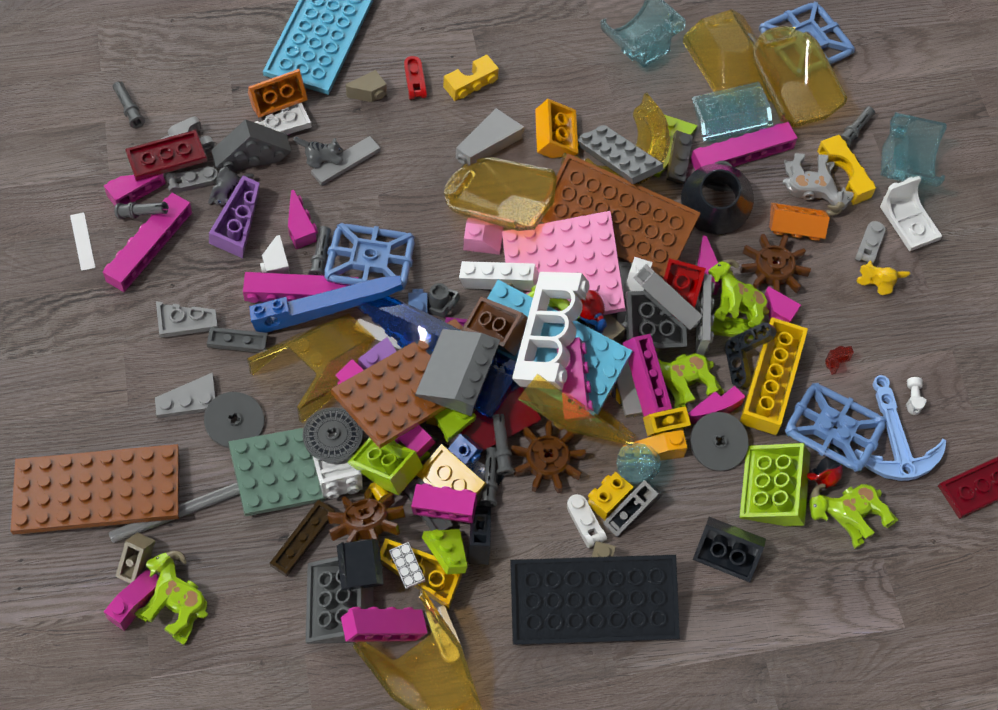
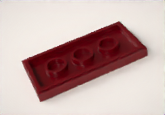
(166, 155)
(517, 417)
(972, 488)

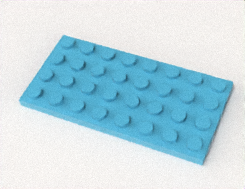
(317, 41)
(603, 355)

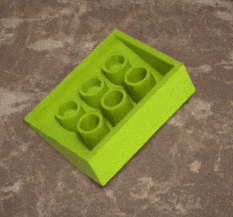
(776, 484)

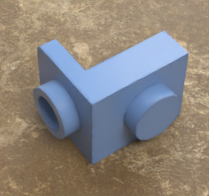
(418, 299)

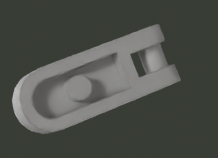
(191, 179)
(871, 242)

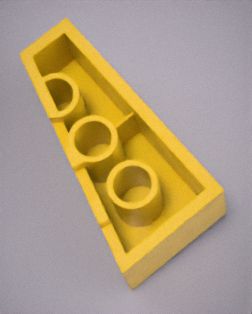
(437, 583)

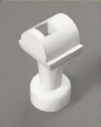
(916, 402)

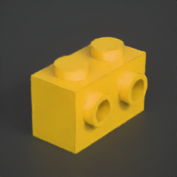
(666, 421)
(609, 495)

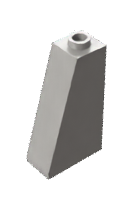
(489, 138)
(668, 297)

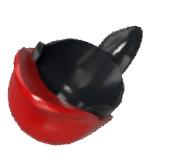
(827, 471)

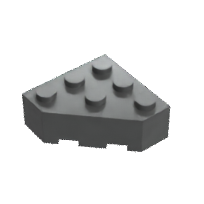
(250, 147)
(648, 316)

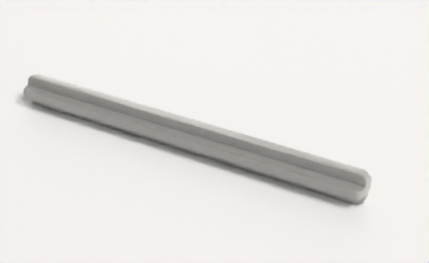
(184, 509)

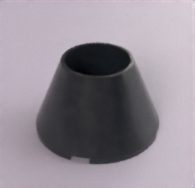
(718, 219)

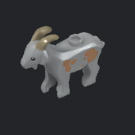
(816, 184)

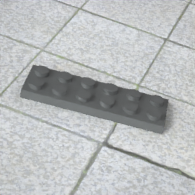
(619, 154)

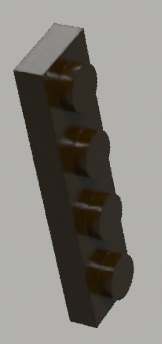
(301, 538)

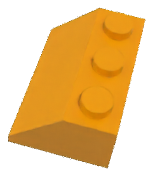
(556, 129)

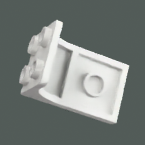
(908, 216)
(337, 477)

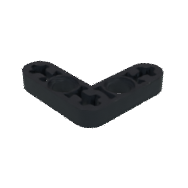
(743, 347)

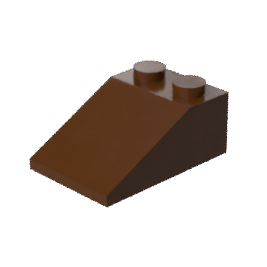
(499, 322)

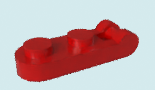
(414, 77)

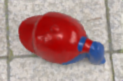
(593, 311)

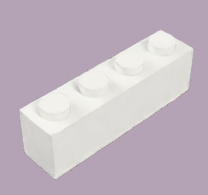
(485, 275)

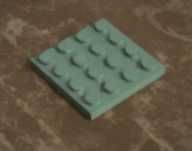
(274, 472)

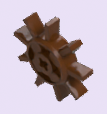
(775, 264)
(547, 457)
(366, 518)

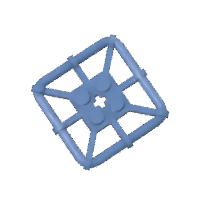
(813, 29)
(362, 248)
(843, 434)

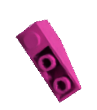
(299, 225)

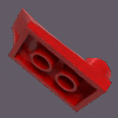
(684, 279)

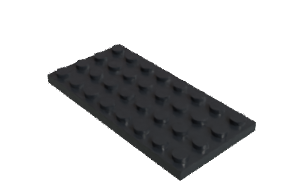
(594, 599)

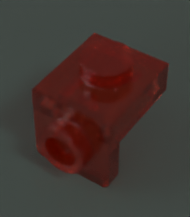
(836, 356)

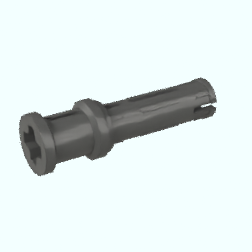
(130, 109)
(852, 131)
(134, 209)
(319, 259)
(503, 453)
(491, 487)

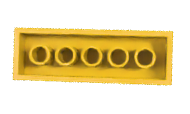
(773, 378)

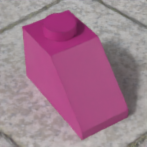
(781, 306)

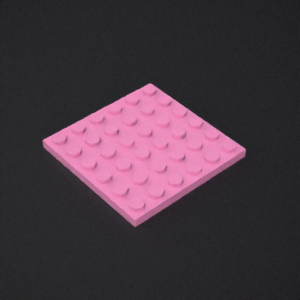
(573, 246)

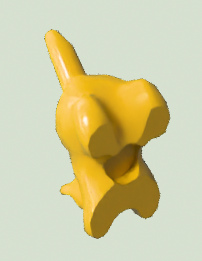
(883, 278)

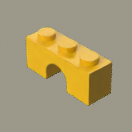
(461, 85)

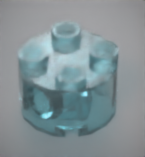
(638, 462)

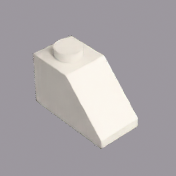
(274, 258)
(632, 284)

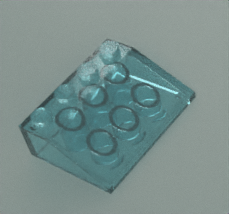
(732, 111)

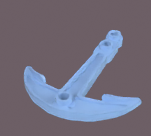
(902, 455)

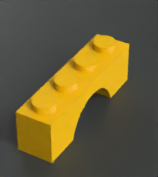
(858, 181)

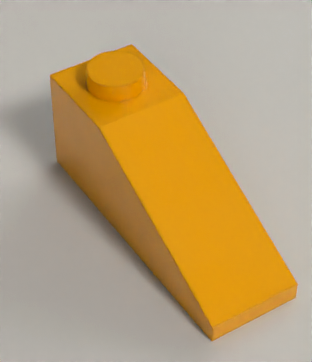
(667, 444)

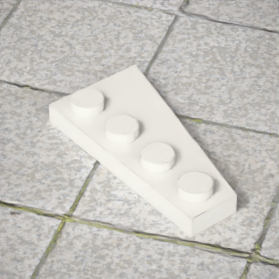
(288, 120)

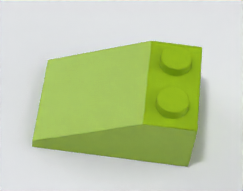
(389, 466)

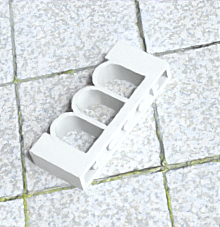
(550, 285)

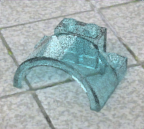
(648, 33)
(912, 149)

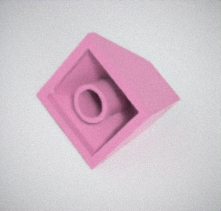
(482, 236)

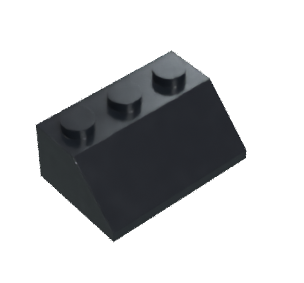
(729, 549)

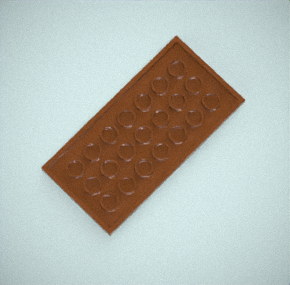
(642, 220)
(384, 394)
(95, 489)

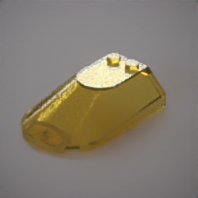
(724, 50)
(797, 76)
(502, 192)

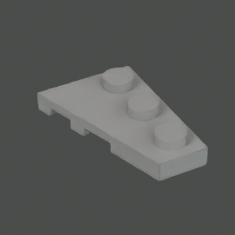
(183, 320)
(186, 399)

